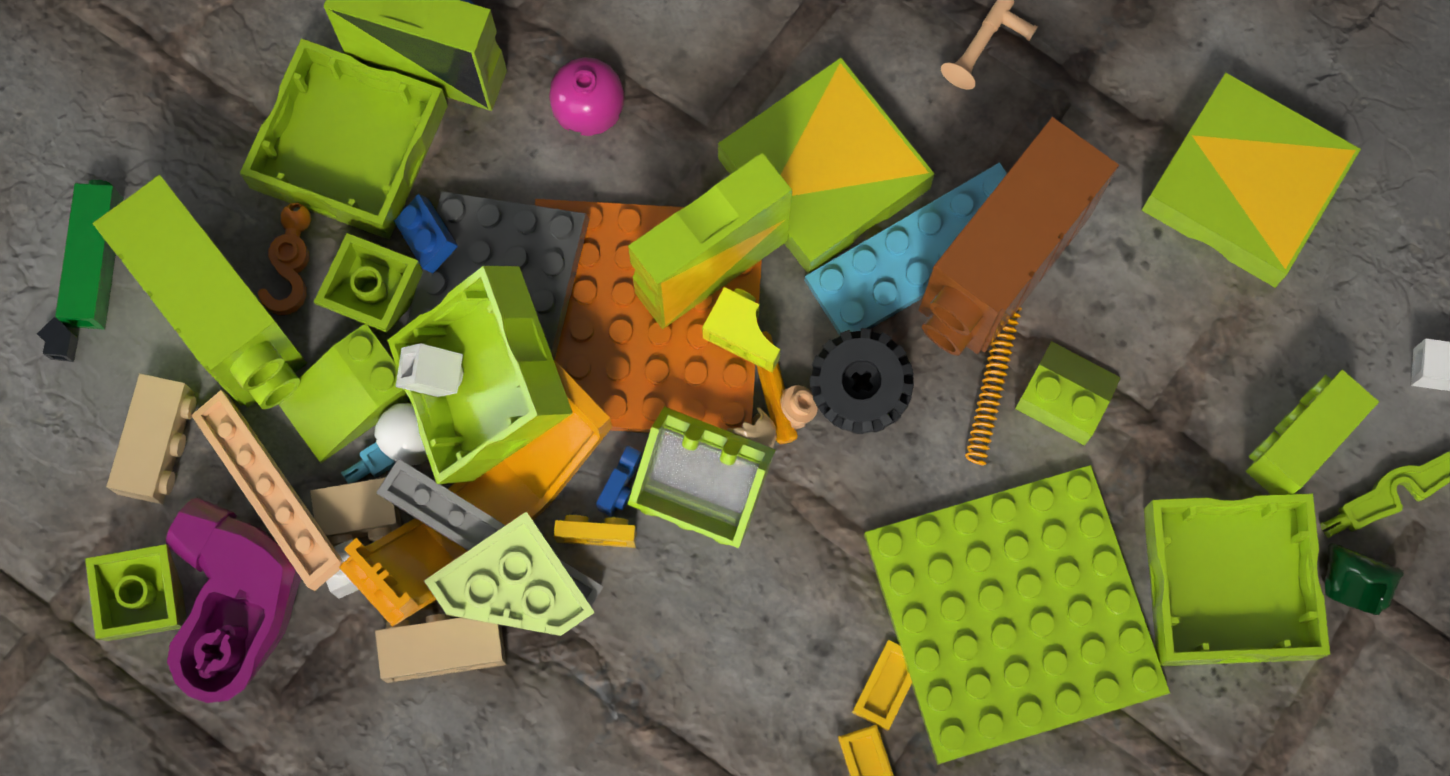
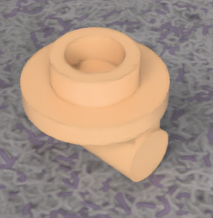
(798, 405)

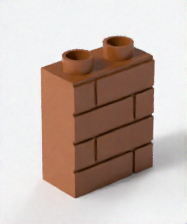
(1014, 239)

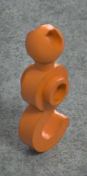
(289, 257)

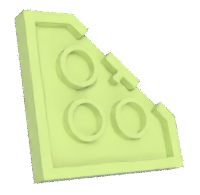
(511, 583)

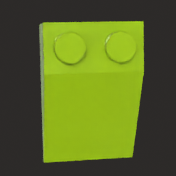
(344, 393)

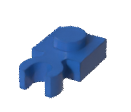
(617, 490)

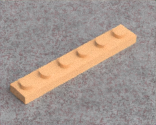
(268, 490)

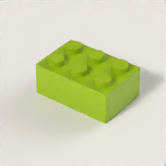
(1310, 434)

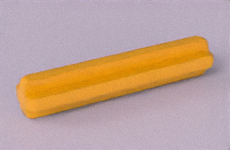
(772, 388)

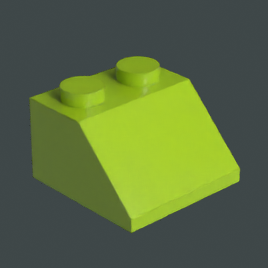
(369, 283)
(1068, 393)
(135, 593)

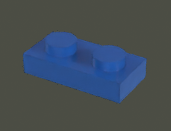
(425, 233)

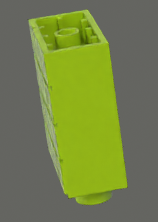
(202, 296)

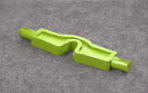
(1384, 498)

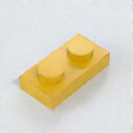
(578, 530)

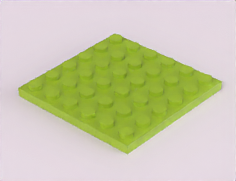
(1015, 614)

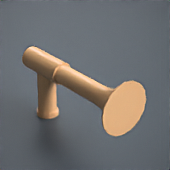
(961, 71)

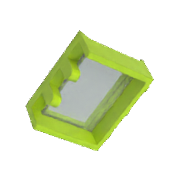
(700, 477)

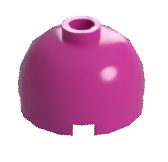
(586, 96)

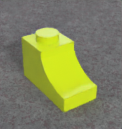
(735, 328)

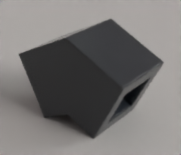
(59, 341)

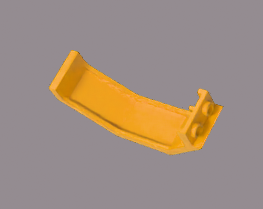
(528, 481)

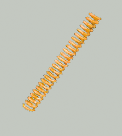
(992, 394)

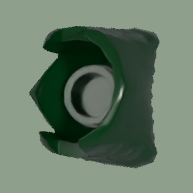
(1360, 580)

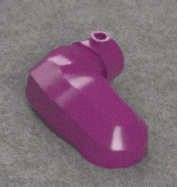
(239, 608)

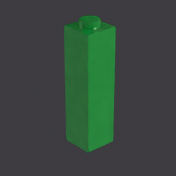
(87, 258)

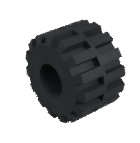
(862, 354)

